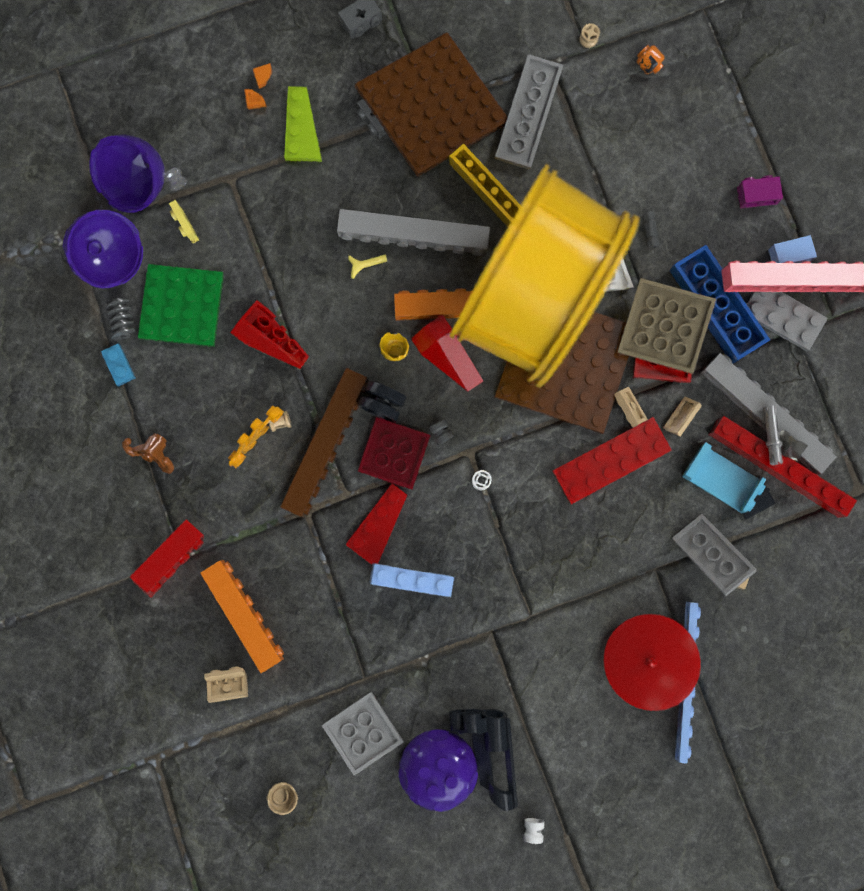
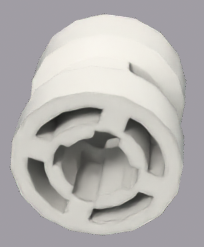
(481, 480)
(533, 830)

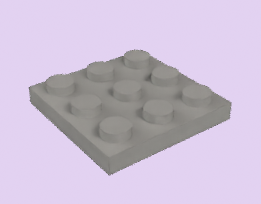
(362, 733)

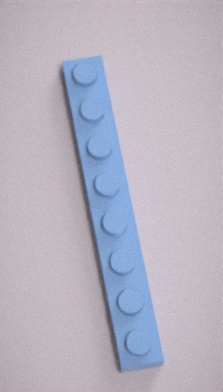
(685, 710)

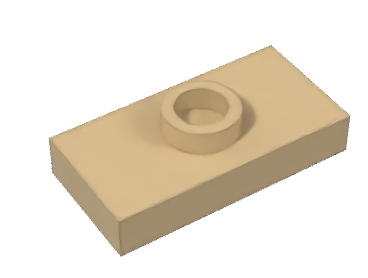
(682, 416)

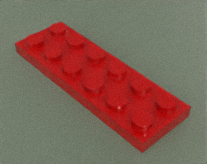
(611, 460)

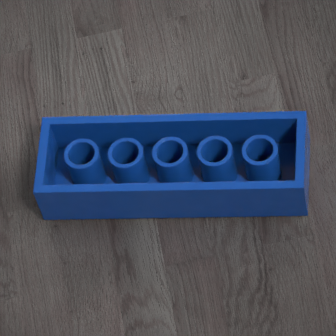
(731, 318)

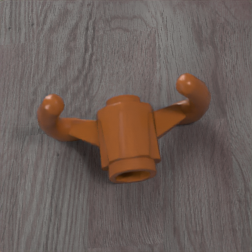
(151, 451)

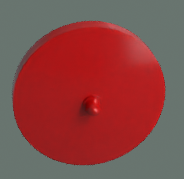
(652, 662)

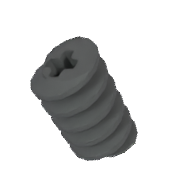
(118, 318)

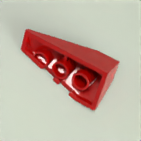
(261, 331)
(447, 353)

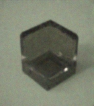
(791, 446)

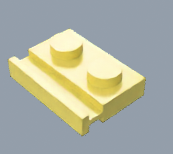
(185, 228)

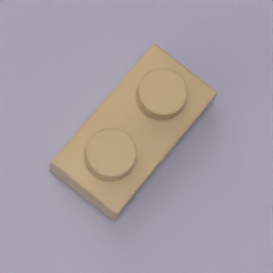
(630, 406)

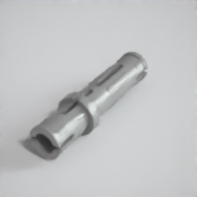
(774, 443)

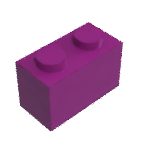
(759, 191)

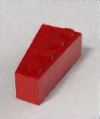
(167, 558)

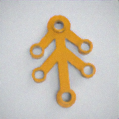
(259, 429)

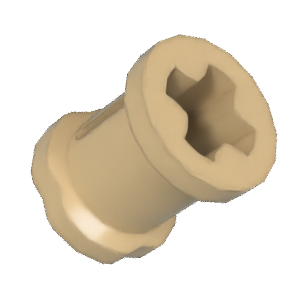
(284, 421)

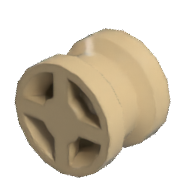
(592, 31)

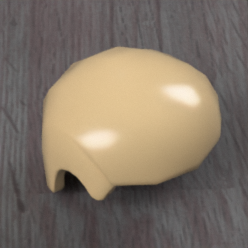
(282, 798)

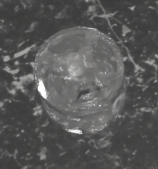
(175, 179)

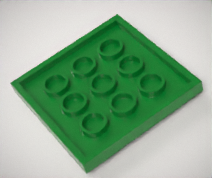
(181, 305)

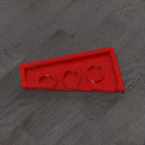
(377, 527)

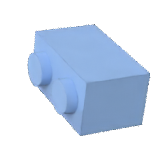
(794, 250)

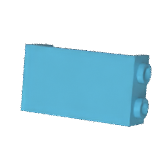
(724, 479)

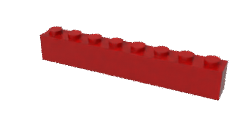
(788, 472)

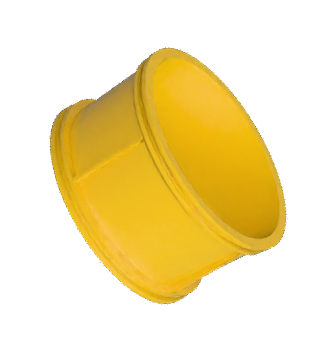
(545, 277)

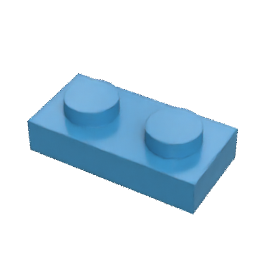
(118, 364)

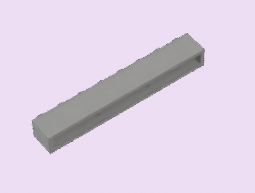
(413, 231)
(751, 399)

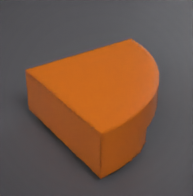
(263, 74)
(254, 99)

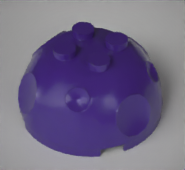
(103, 248)
(438, 770)

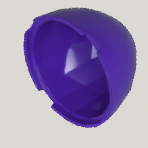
(122, 172)

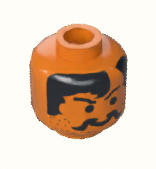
(650, 59)

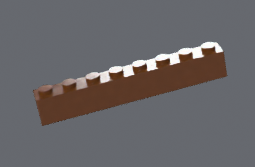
(324, 443)

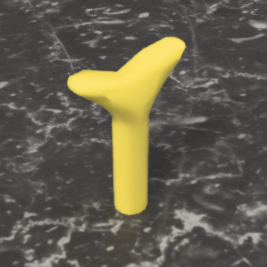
(359, 265)

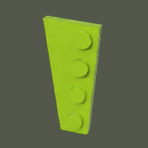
(301, 136)

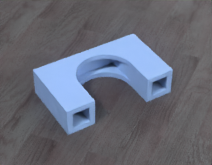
(411, 580)

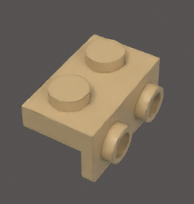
(226, 684)

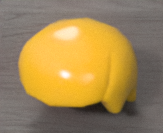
(394, 347)

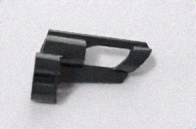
(490, 734)

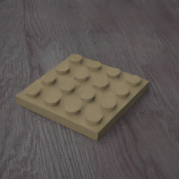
(666, 325)

